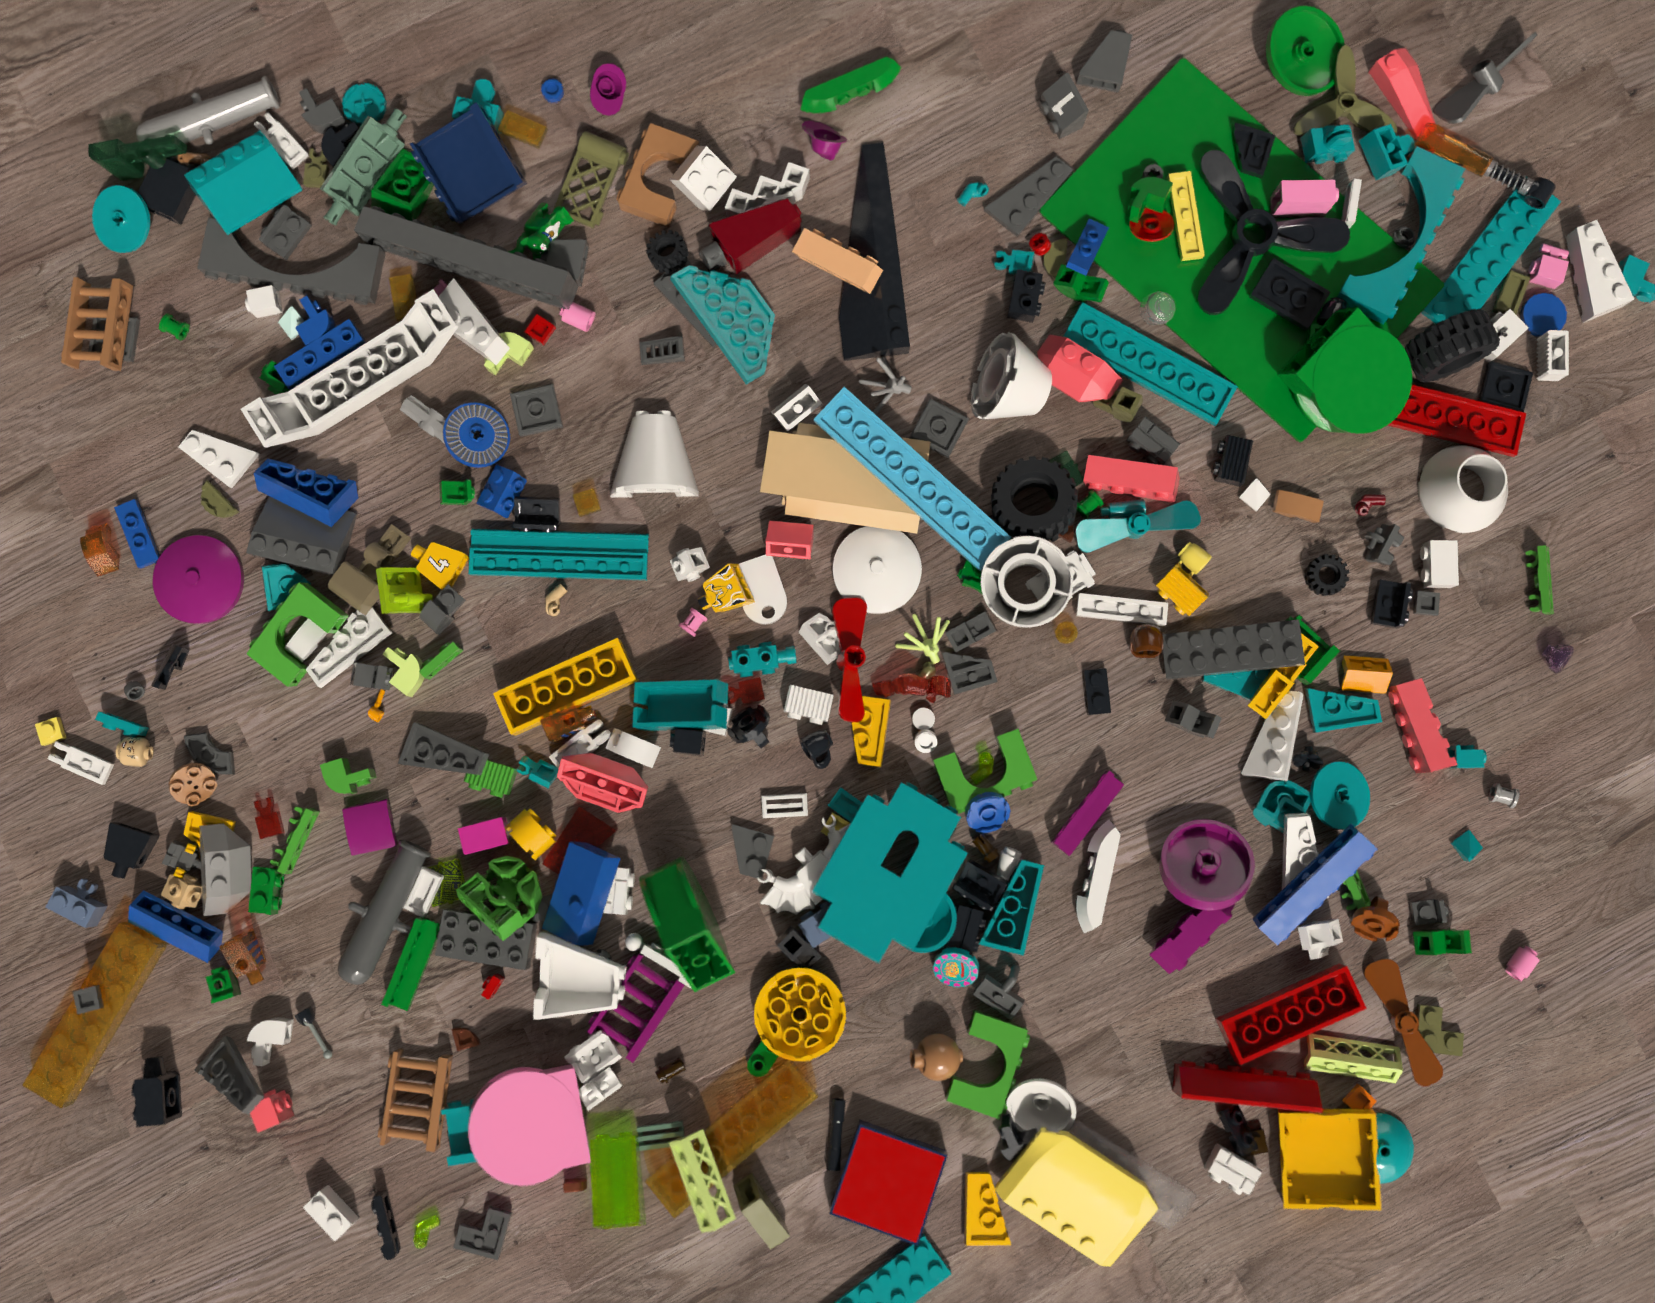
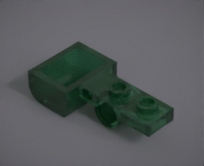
(129, 159)

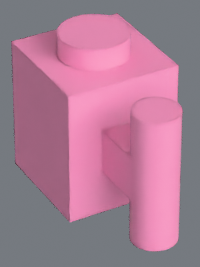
(1548, 269)

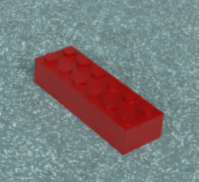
(1290, 1013)

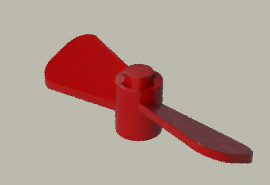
(849, 623)

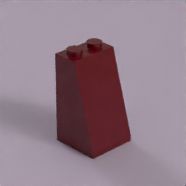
(756, 232)

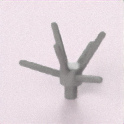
(892, 386)

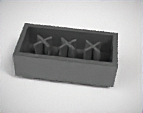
(469, 939)

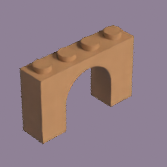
(656, 146)

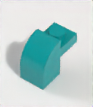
(1634, 272)

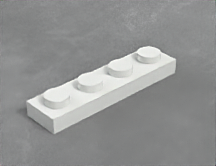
(1122, 609)

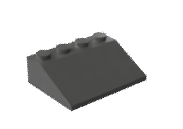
(300, 540)

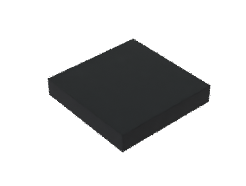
(1505, 386)

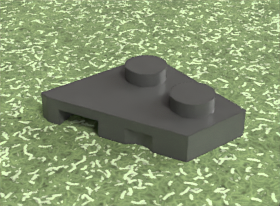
(968, 672)
(751, 850)

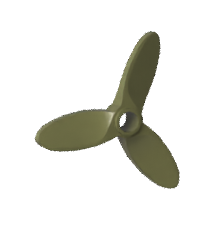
(1359, 112)

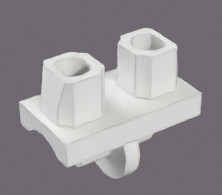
(599, 1088)

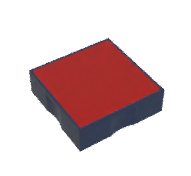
(888, 1182)

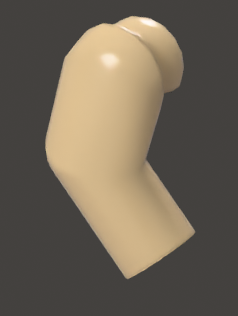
(552, 600)

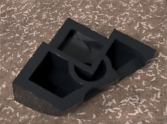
(173, 660)

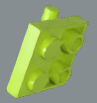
(401, 590)

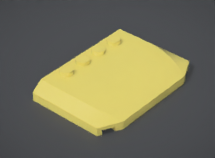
(1077, 1195)

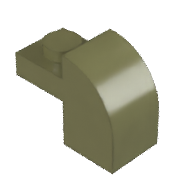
(1122, 404)

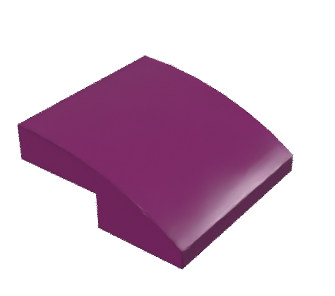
(369, 827)

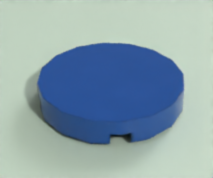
(1543, 313)
(987, 812)

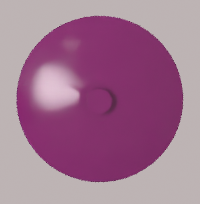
(198, 579)

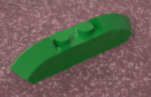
(852, 84)

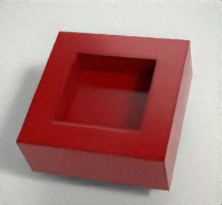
(540, 329)
(492, 985)

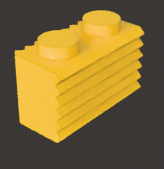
(1182, 590)

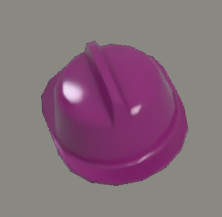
(608, 89)
(823, 139)

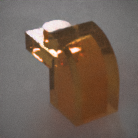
(99, 551)

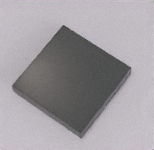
(131, 337)
(536, 410)
(940, 427)

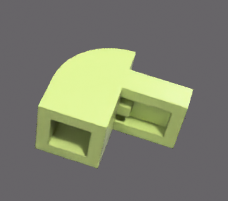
(518, 352)
(408, 677)

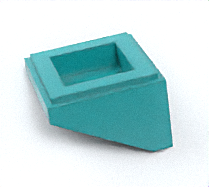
(1467, 846)

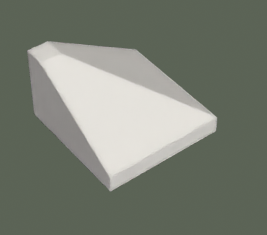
(1255, 495)

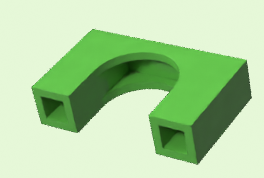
(269, 647)
(1017, 773)
(991, 1097)

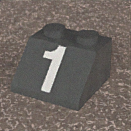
(1063, 107)

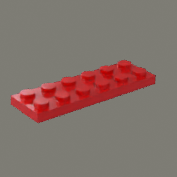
(1462, 421)

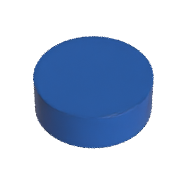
(552, 90)

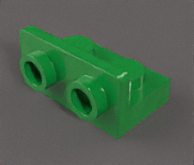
(265, 890)

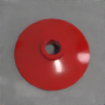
(1152, 226)

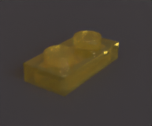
(522, 129)
(402, 294)

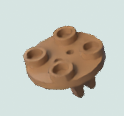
(185, 791)

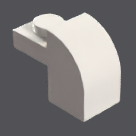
(633, 748)
(267, 1033)

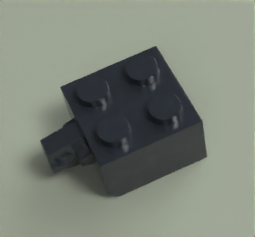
(156, 1095)

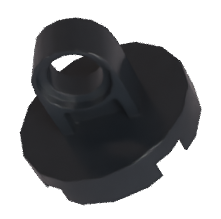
(749, 725)

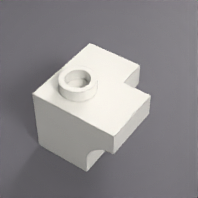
(1319, 936)

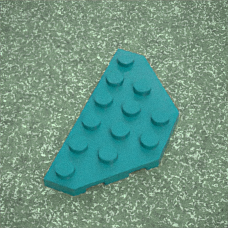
(732, 316)

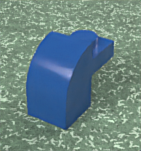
(318, 324)

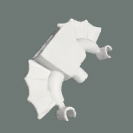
(796, 892)

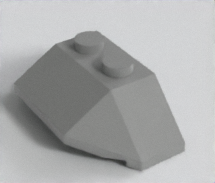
(223, 869)

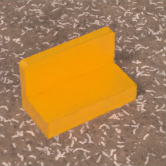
(1366, 674)

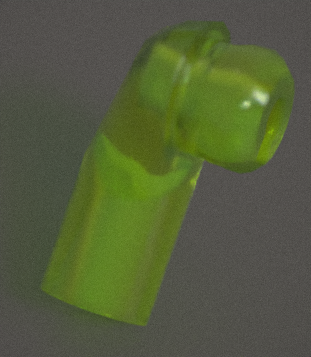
(985, 767)
(423, 1230)

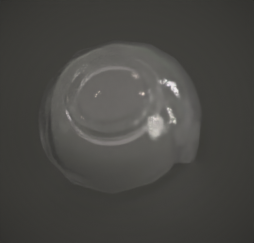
(1157, 308)

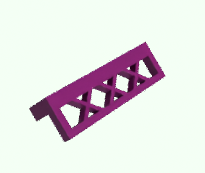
(1087, 813)

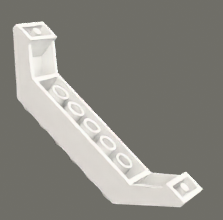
(356, 377)

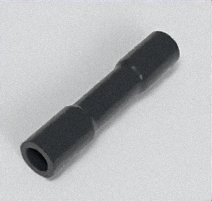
(834, 1148)

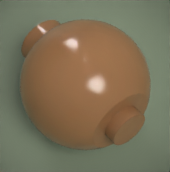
(936, 1057)

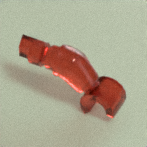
(915, 685)

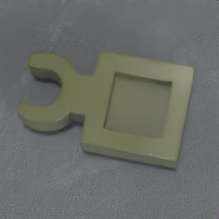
(315, 172)

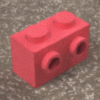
(789, 539)
(272, 1110)

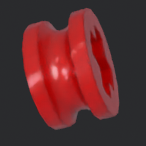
(1040, 244)

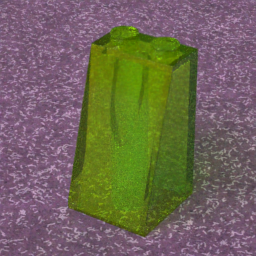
(616, 1182)

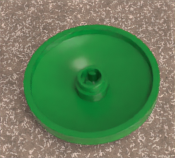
(1304, 50)

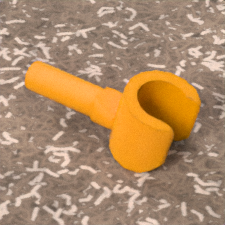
(374, 712)

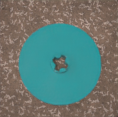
(116, 203)
(1326, 801)

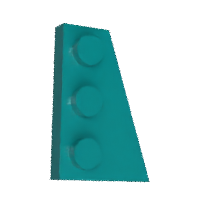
(1339, 711)

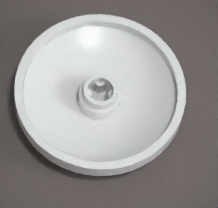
(878, 568)

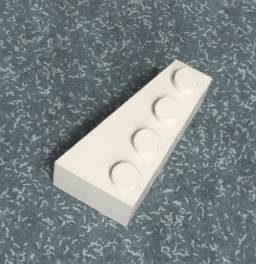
(1596, 272)
(472, 324)

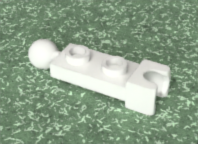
(655, 952)

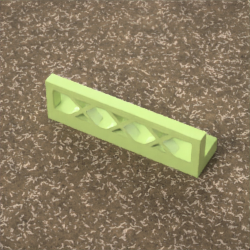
(1354, 1063)
(698, 1184)

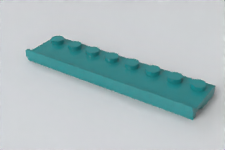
(559, 554)

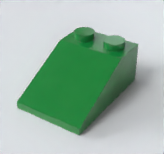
(402, 187)

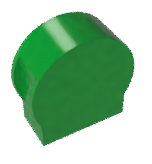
(1350, 375)
(686, 923)

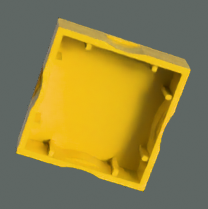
(1329, 1159)

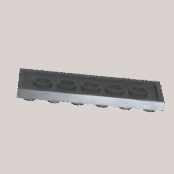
(1233, 649)

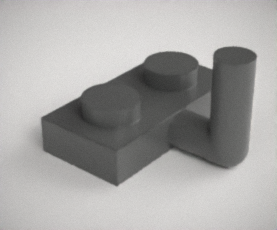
(1000, 996)

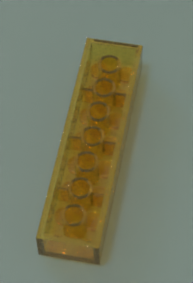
(84, 1037)
(739, 1130)

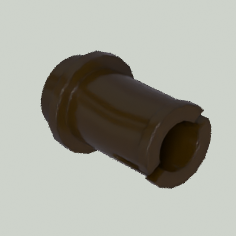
(985, 848)
(670, 1070)

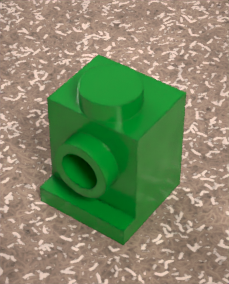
(229, 988)

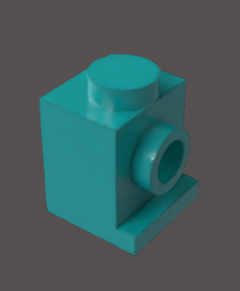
(1467, 756)

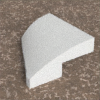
(822, 637)

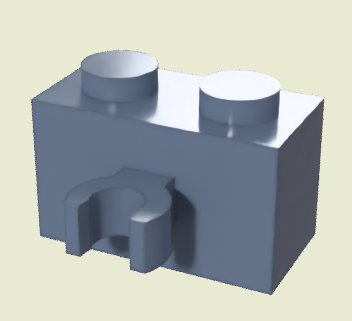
(77, 904)
(810, 925)

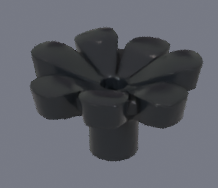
(1307, 759)

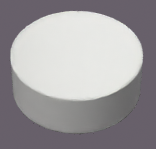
(923, 718)
(925, 741)

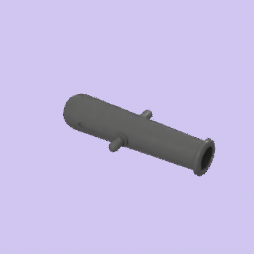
(382, 914)

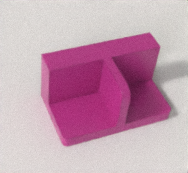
(483, 835)

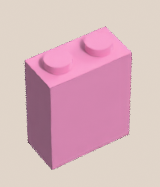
(1303, 198)

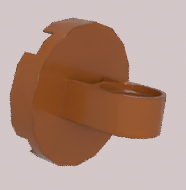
(1375, 921)

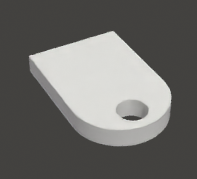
(765, 588)

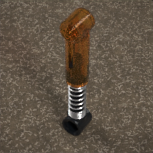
(1436, 141)

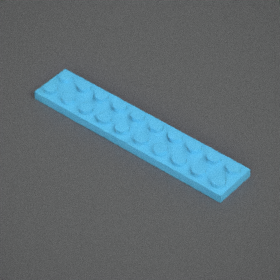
(911, 478)

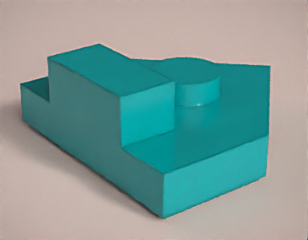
(277, 583)

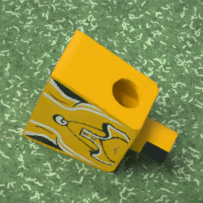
(726, 590)

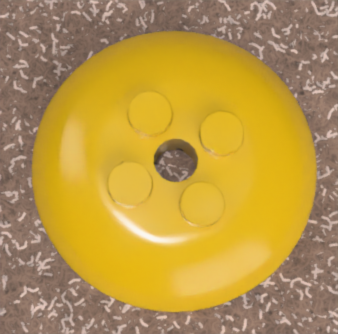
(794, 1037)

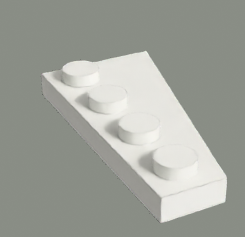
(349, 645)
(1275, 743)
(1298, 845)

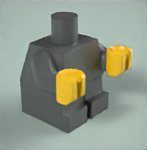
(182, 857)

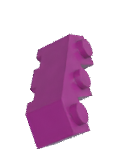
(1187, 936)

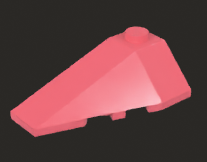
(1403, 87)

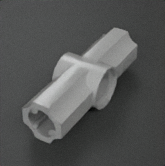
(427, 418)

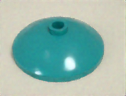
(940, 927)
(1399, 1145)

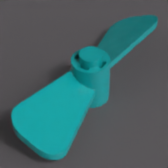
(1098, 533)

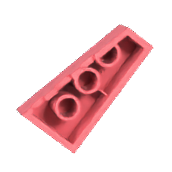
(1420, 727)

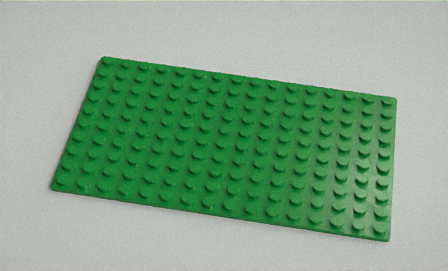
(1247, 341)

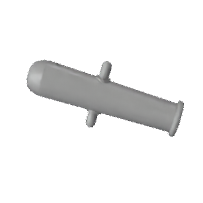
(211, 114)

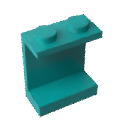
(457, 1123)

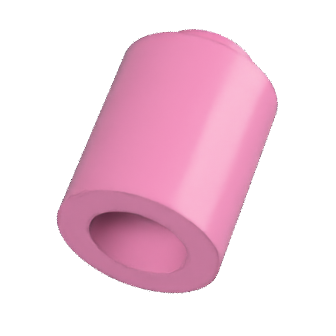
(578, 316)

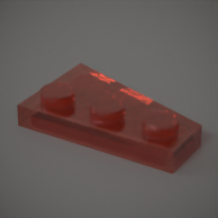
(581, 828)

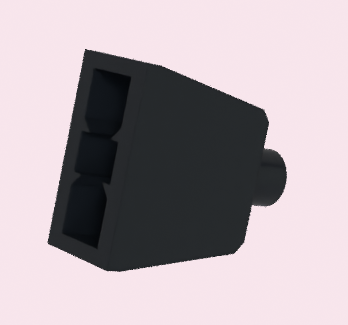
(128, 847)

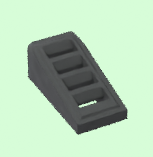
(679, 357)

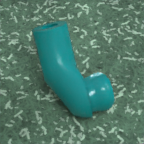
(972, 191)

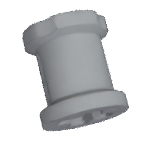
(1504, 795)

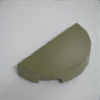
(1055, 257)
(216, 502)

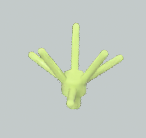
(928, 646)

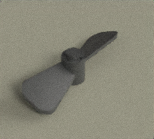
(1487, 81)

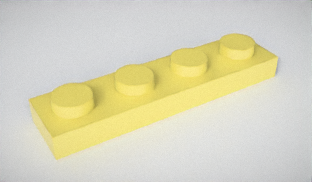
(1186, 216)

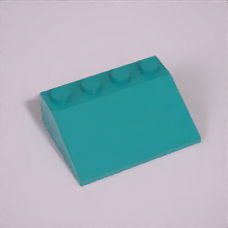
(243, 182)

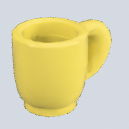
(1194, 558)

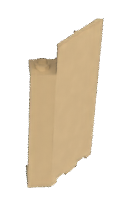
(830, 484)

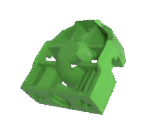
(506, 917)

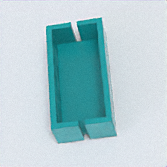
(680, 705)

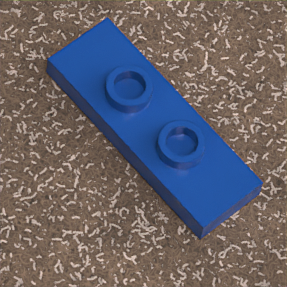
(1087, 247)
(137, 533)

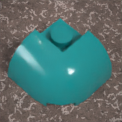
(1281, 799)

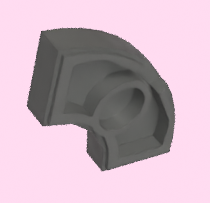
(207, 753)

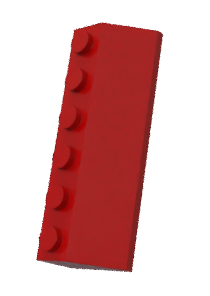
(1246, 1087)

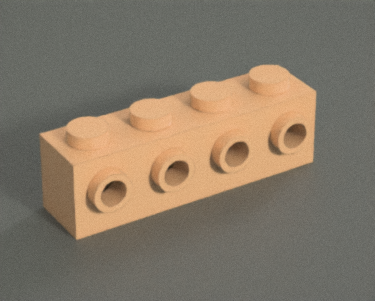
(838, 261)

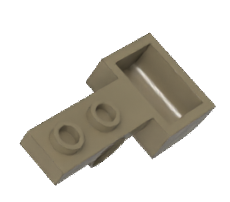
(360, 584)

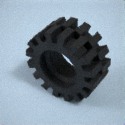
(659, 244)
(1313, 575)

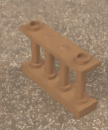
(115, 329)
(437, 1090)

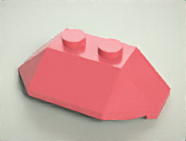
(1078, 370)
(602, 782)

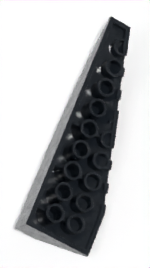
(876, 321)

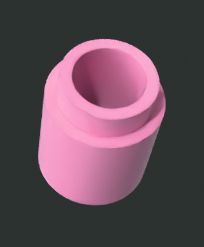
(1522, 963)

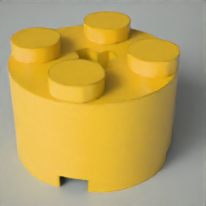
(530, 833)

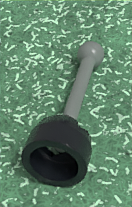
(307, 1018)

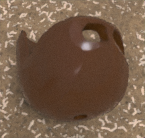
(1146, 638)

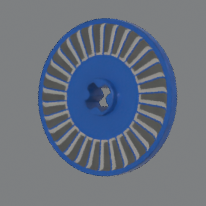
(459, 435)

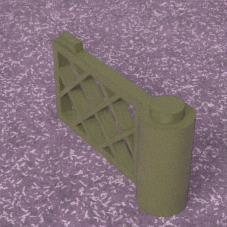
(605, 155)

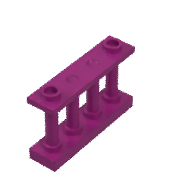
(645, 1026)

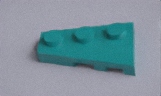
(1240, 683)

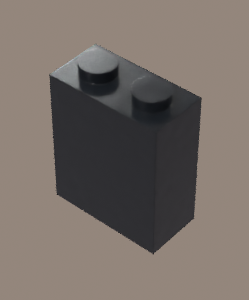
(168, 190)

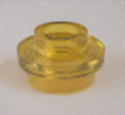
(1072, 629)

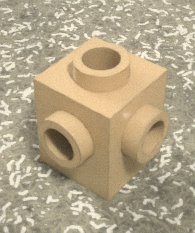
(182, 891)

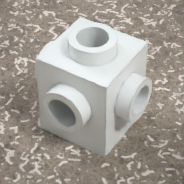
(689, 564)

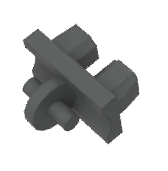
(1380, 543)

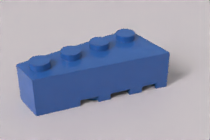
(304, 490)

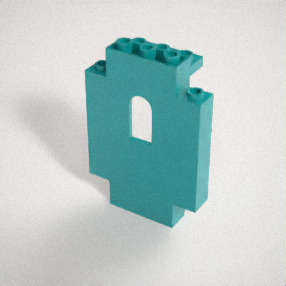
(873, 903)

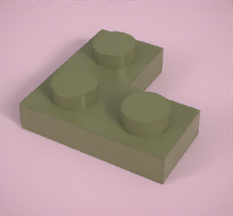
(1430, 1028)

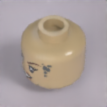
(134, 751)

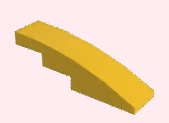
(1279, 683)

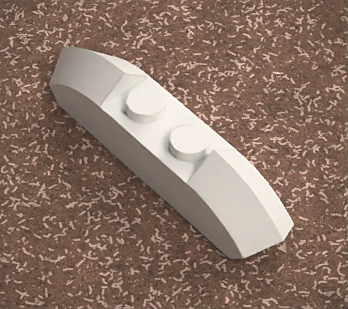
(1092, 906)

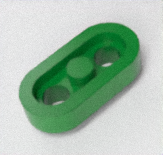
(764, 1056)

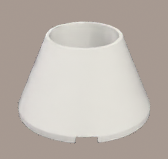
(1010, 380)
(1446, 501)
(1027, 552)

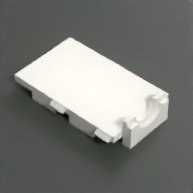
(1081, 572)

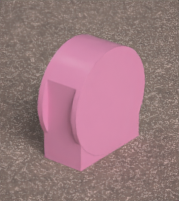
(528, 1125)

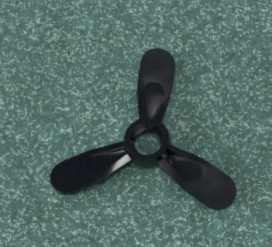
(1301, 234)

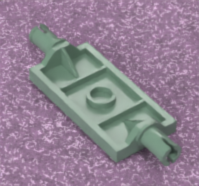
(362, 165)

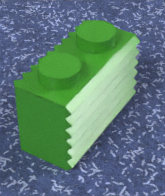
(494, 777)

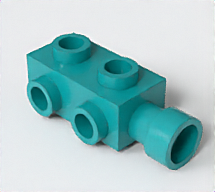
(755, 660)

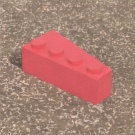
(1132, 478)

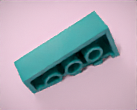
(1014, 914)

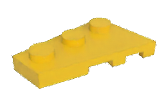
(871, 731)
(982, 1213)

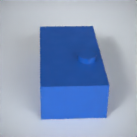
(581, 893)

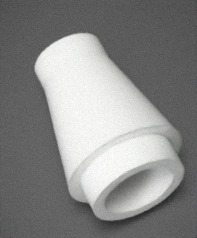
(1008, 862)

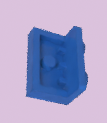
(501, 490)

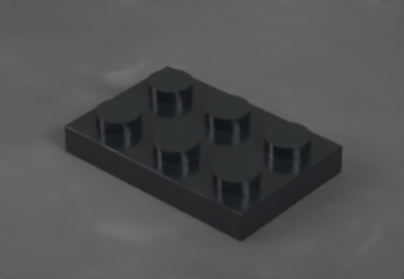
(1289, 294)

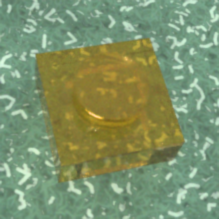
(587, 502)

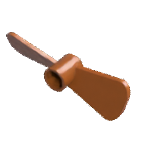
(1388, 985)

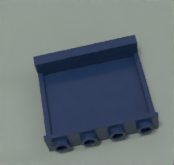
(468, 164)

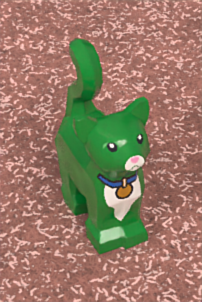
(542, 229)

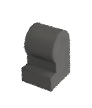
(712, 257)

